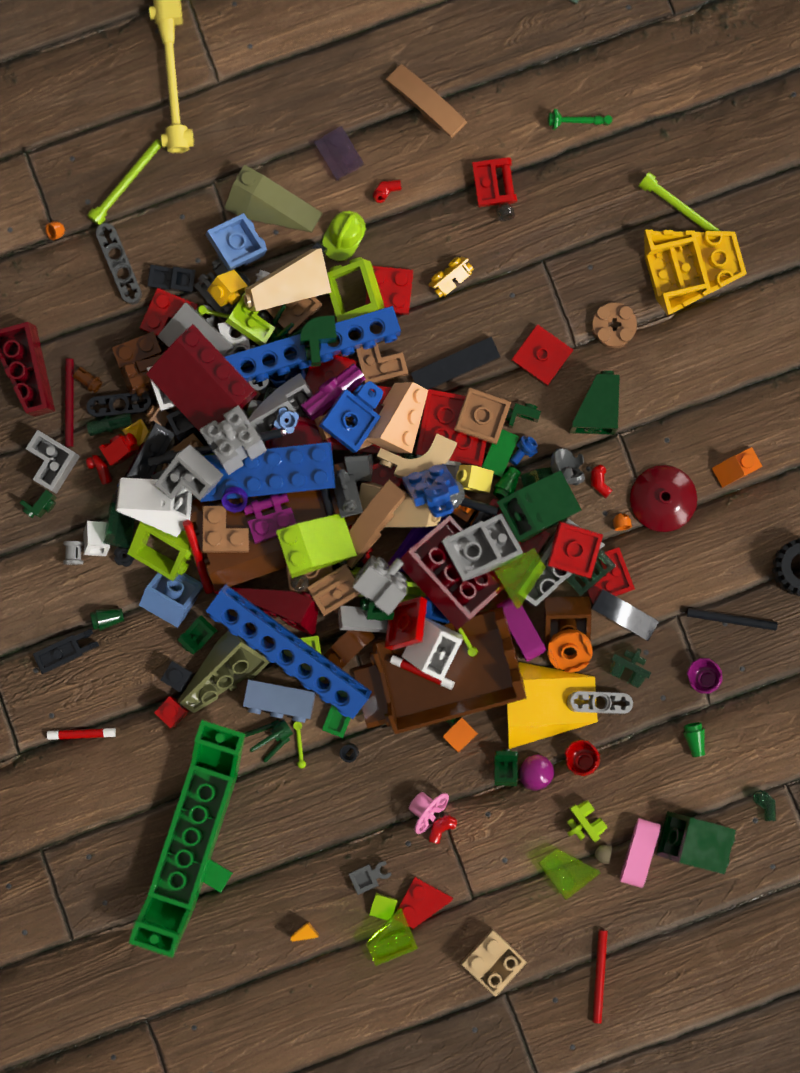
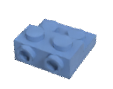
(237, 242)

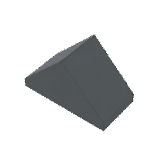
(360, 466)

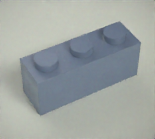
(279, 700)

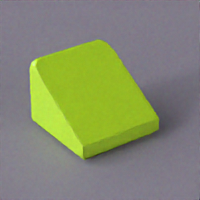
(383, 906)

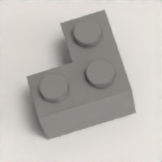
(57, 461)
(191, 472)

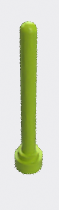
(650, 183)
(99, 213)

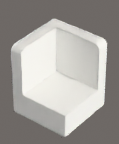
(94, 539)

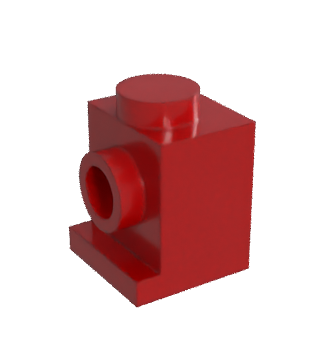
(120, 448)

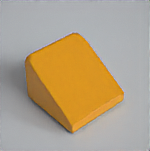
(305, 932)

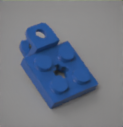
(360, 407)
(432, 487)

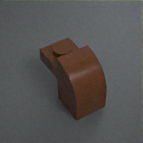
(348, 647)

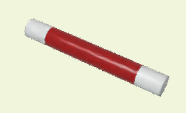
(397, 661)
(81, 733)

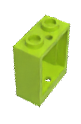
(371, 286)
(156, 560)

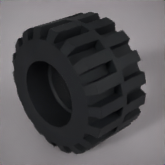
(783, 570)

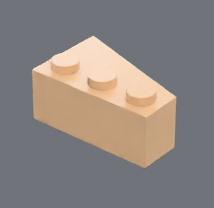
(399, 418)

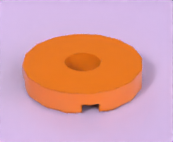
(566, 639)

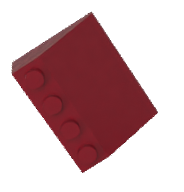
(200, 379)
(437, 577)

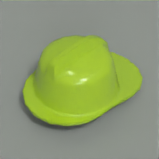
(344, 235)

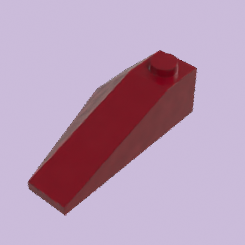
(293, 608)

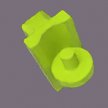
(580, 812)

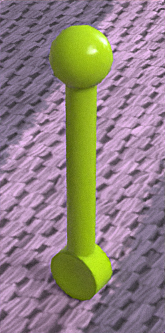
(202, 310)
(472, 651)
(297, 726)

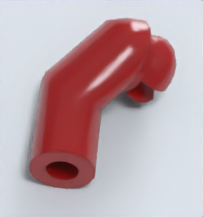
(384, 189)
(102, 469)
(597, 481)
(441, 825)

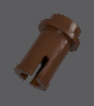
(88, 380)

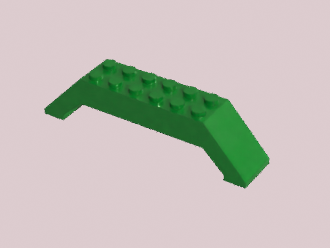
(190, 839)

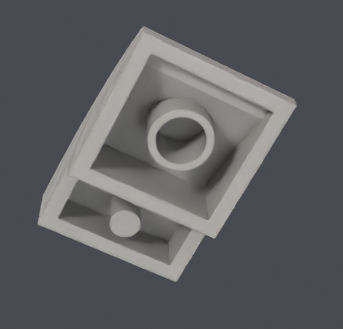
(289, 396)
(482, 547)

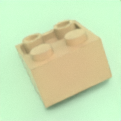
(493, 962)

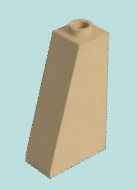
(293, 282)
(406, 513)

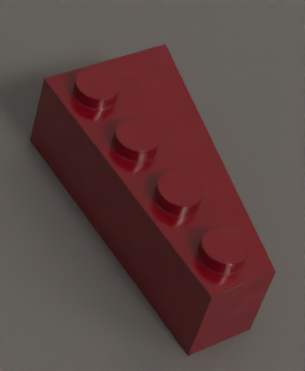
(26, 367)

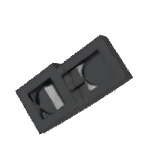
(171, 279)

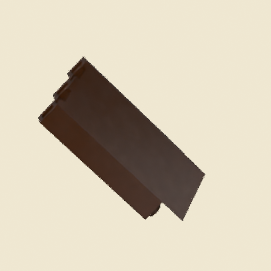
(263, 556)
(480, 681)

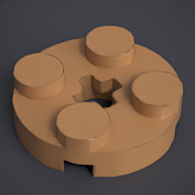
(605, 334)

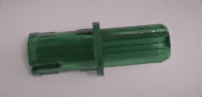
(108, 424)

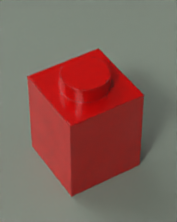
(171, 712)

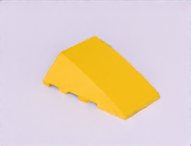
(690, 264)
(546, 707)

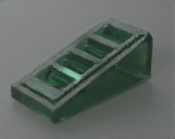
(606, 560)

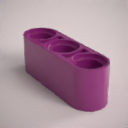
(522, 630)

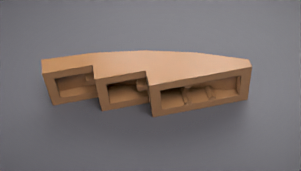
(426, 101)
(374, 519)

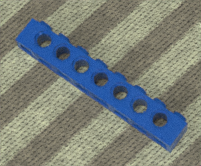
(384, 318)
(286, 640)

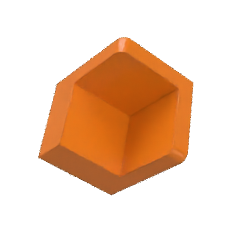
(460, 735)

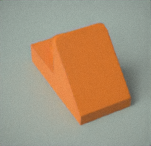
(736, 467)

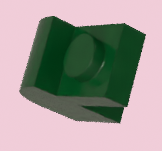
(316, 332)

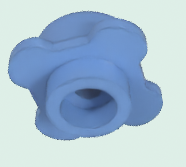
(292, 420)

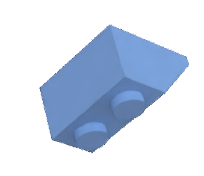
(171, 598)

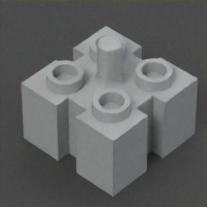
(233, 440)
(380, 584)

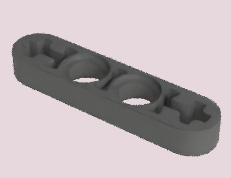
(117, 264)

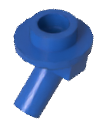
(526, 446)

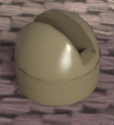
(603, 853)

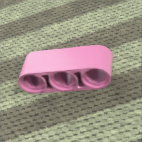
(640, 853)

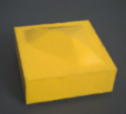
(138, 429)

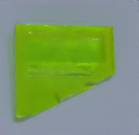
(520, 576)
(567, 872)
(392, 939)

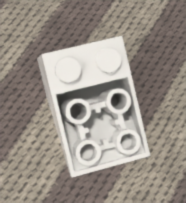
(150, 505)

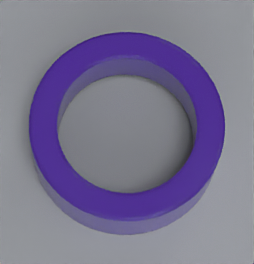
(234, 507)

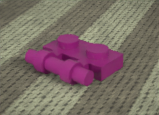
(265, 526)

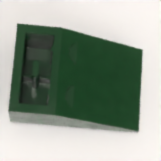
(539, 506)

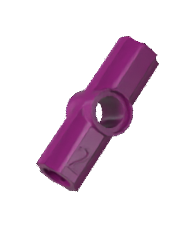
(330, 391)

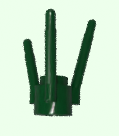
(279, 334)
(280, 731)

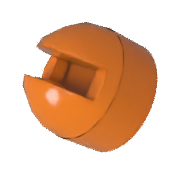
(54, 230)
(622, 522)

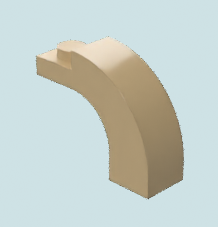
(438, 454)

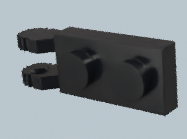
(63, 652)

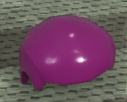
(704, 675)
(536, 772)

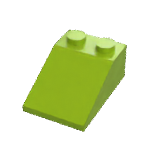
(316, 544)

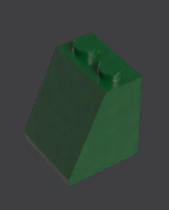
(600, 407)
(696, 842)

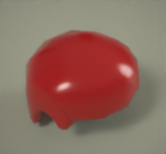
(582, 758)

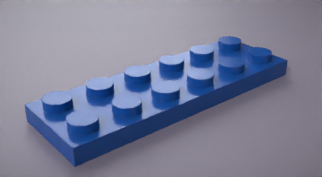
(278, 472)

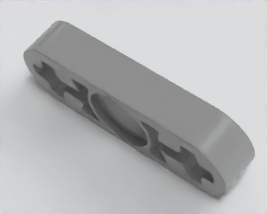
(615, 709)

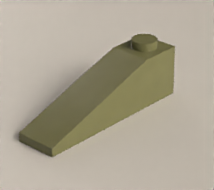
(269, 202)
(223, 668)

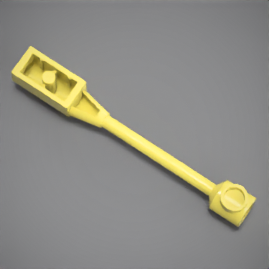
(167, 15)

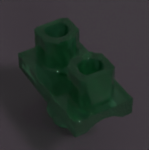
(638, 673)

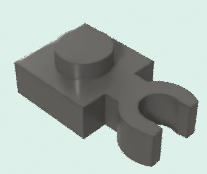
(366, 878)

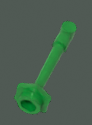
(555, 119)

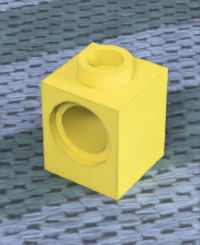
(475, 478)

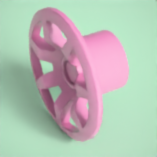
(425, 807)

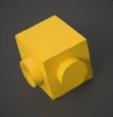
(227, 288)

